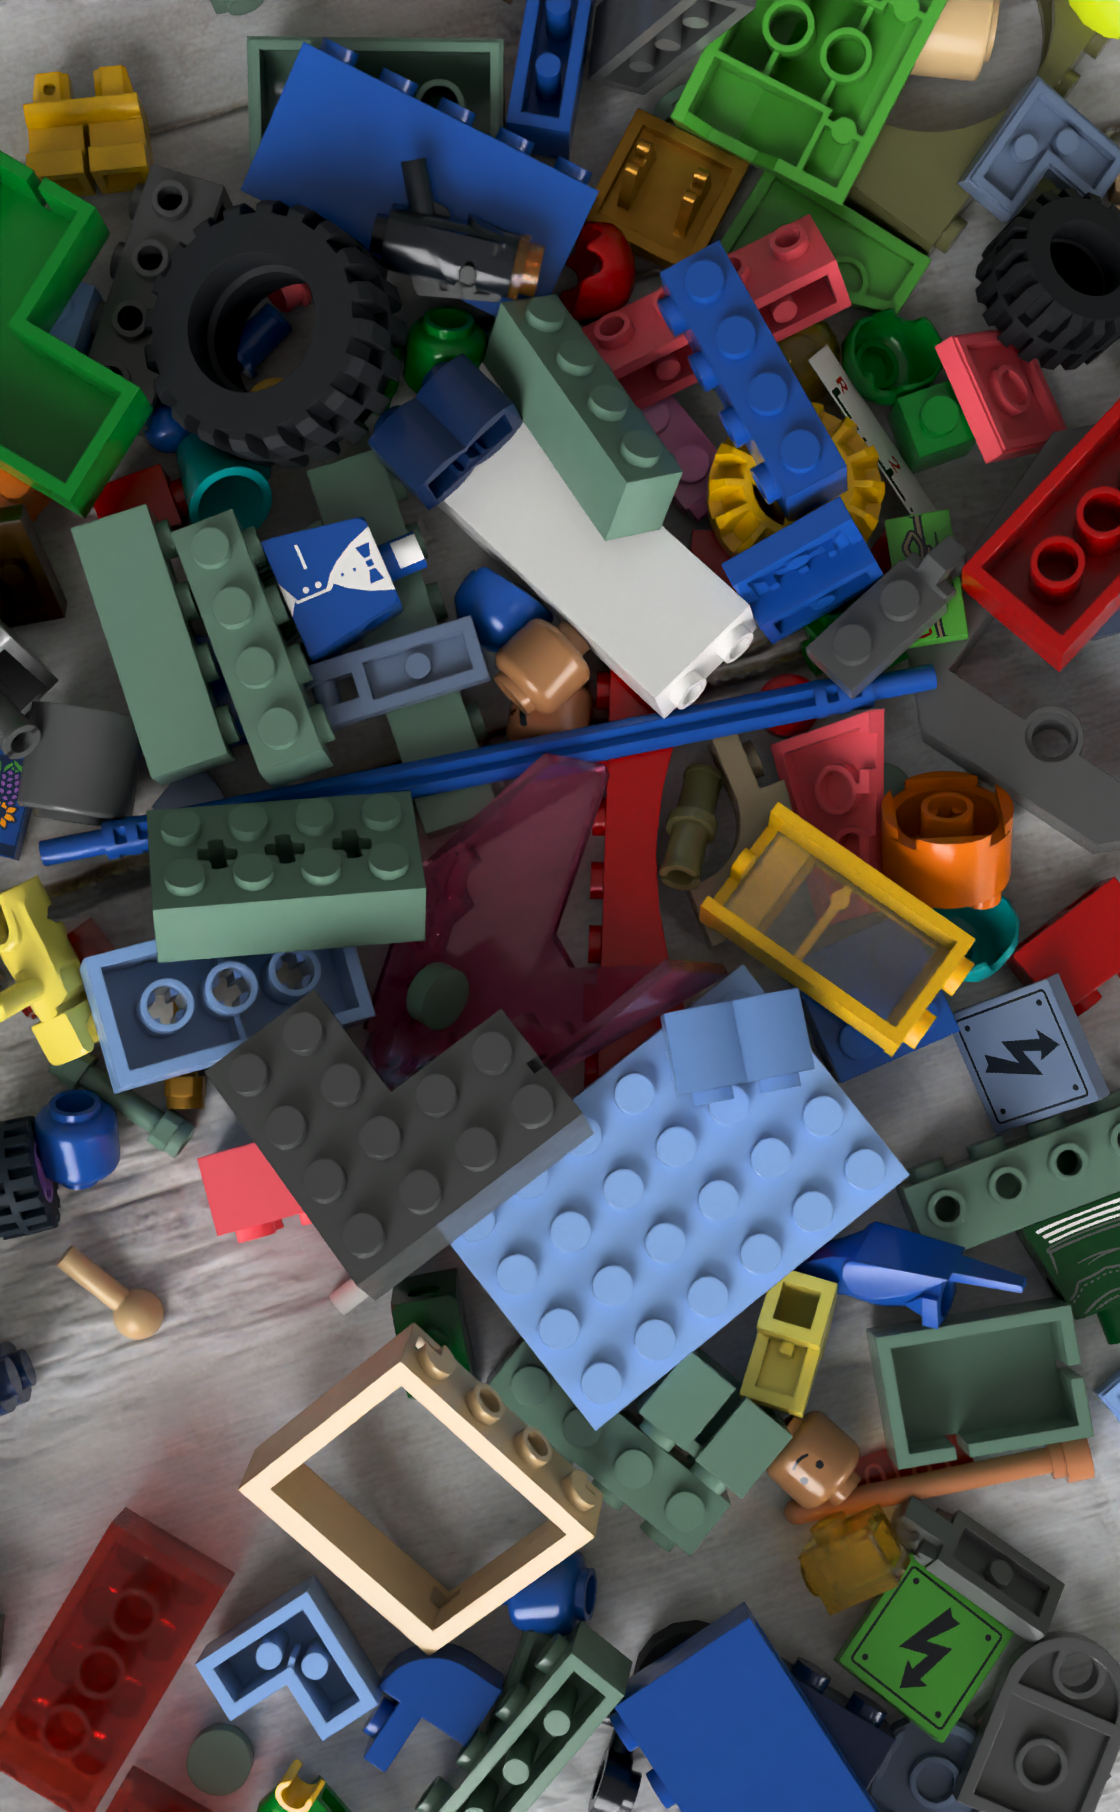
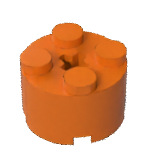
(948, 840)

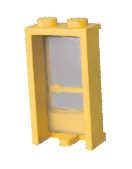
(839, 931)

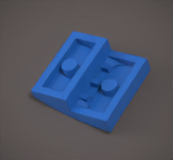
(804, 570)

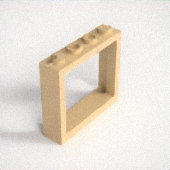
(362, 1553)

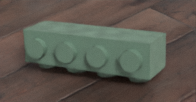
(582, 417)
(154, 644)
(252, 650)
(1019, 1180)
(617, 1455)
(536, 1728)

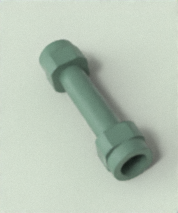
(167, 1129)

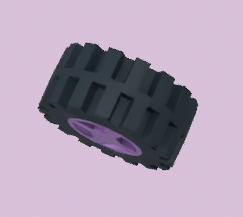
(26, 1196)

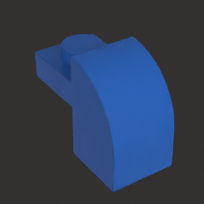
(446, 1689)

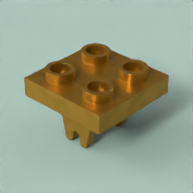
(666, 190)

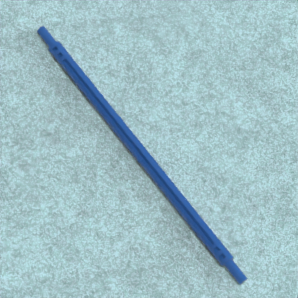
(510, 759)

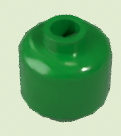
(440, 338)

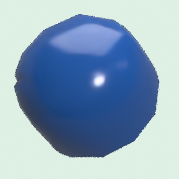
(496, 607)

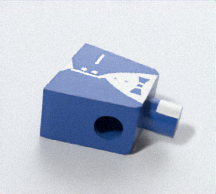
(340, 581)

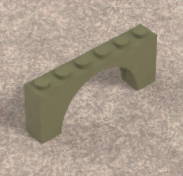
(914, 175)

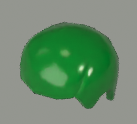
(890, 356)

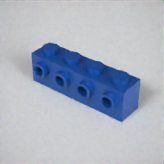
(754, 382)

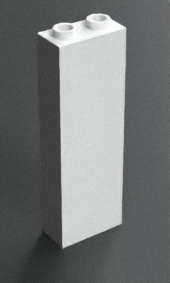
(633, 598)

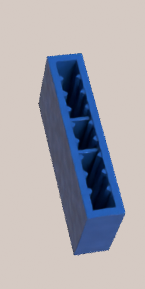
(342, 146)
(734, 1728)

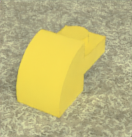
(790, 1342)

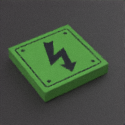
(924, 1650)

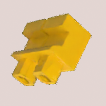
(88, 137)

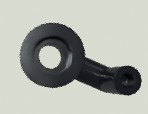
(615, 1781)

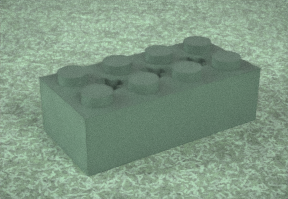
(285, 876)

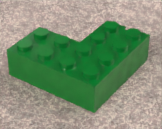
(59, 410)

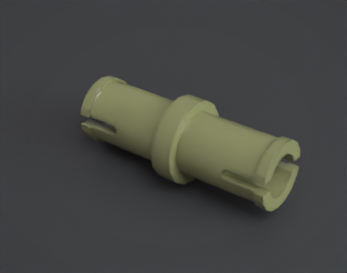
(691, 827)

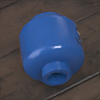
(77, 1139)
(556, 1598)

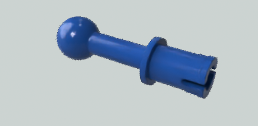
(257, 340)

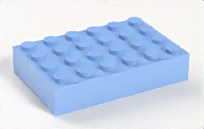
(672, 1217)

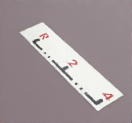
(869, 429)

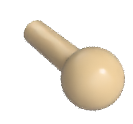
(135, 1311)

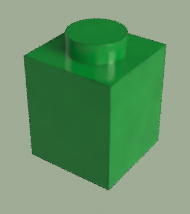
(930, 427)

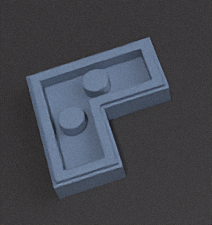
(1039, 139)

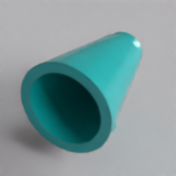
(221, 482)

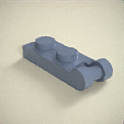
(401, 672)

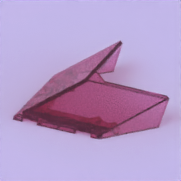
(496, 918)

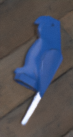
(904, 1270)

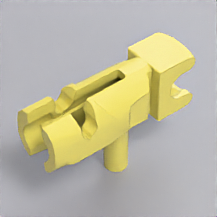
(45, 974)

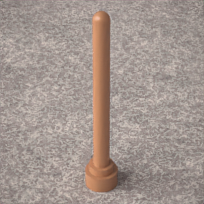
(1061, 1459)

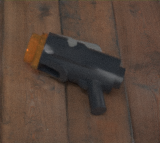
(452, 254)

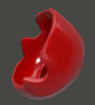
(603, 271)

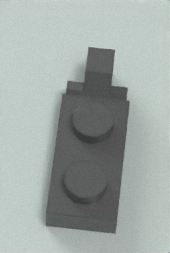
(888, 617)
(980, 1567)

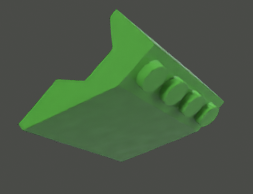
(806, 85)

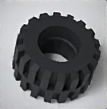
(1029, 297)

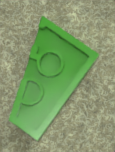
(873, 263)

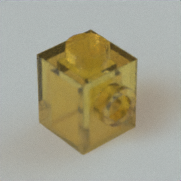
(852, 1558)

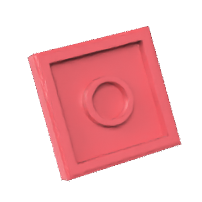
(1000, 395)

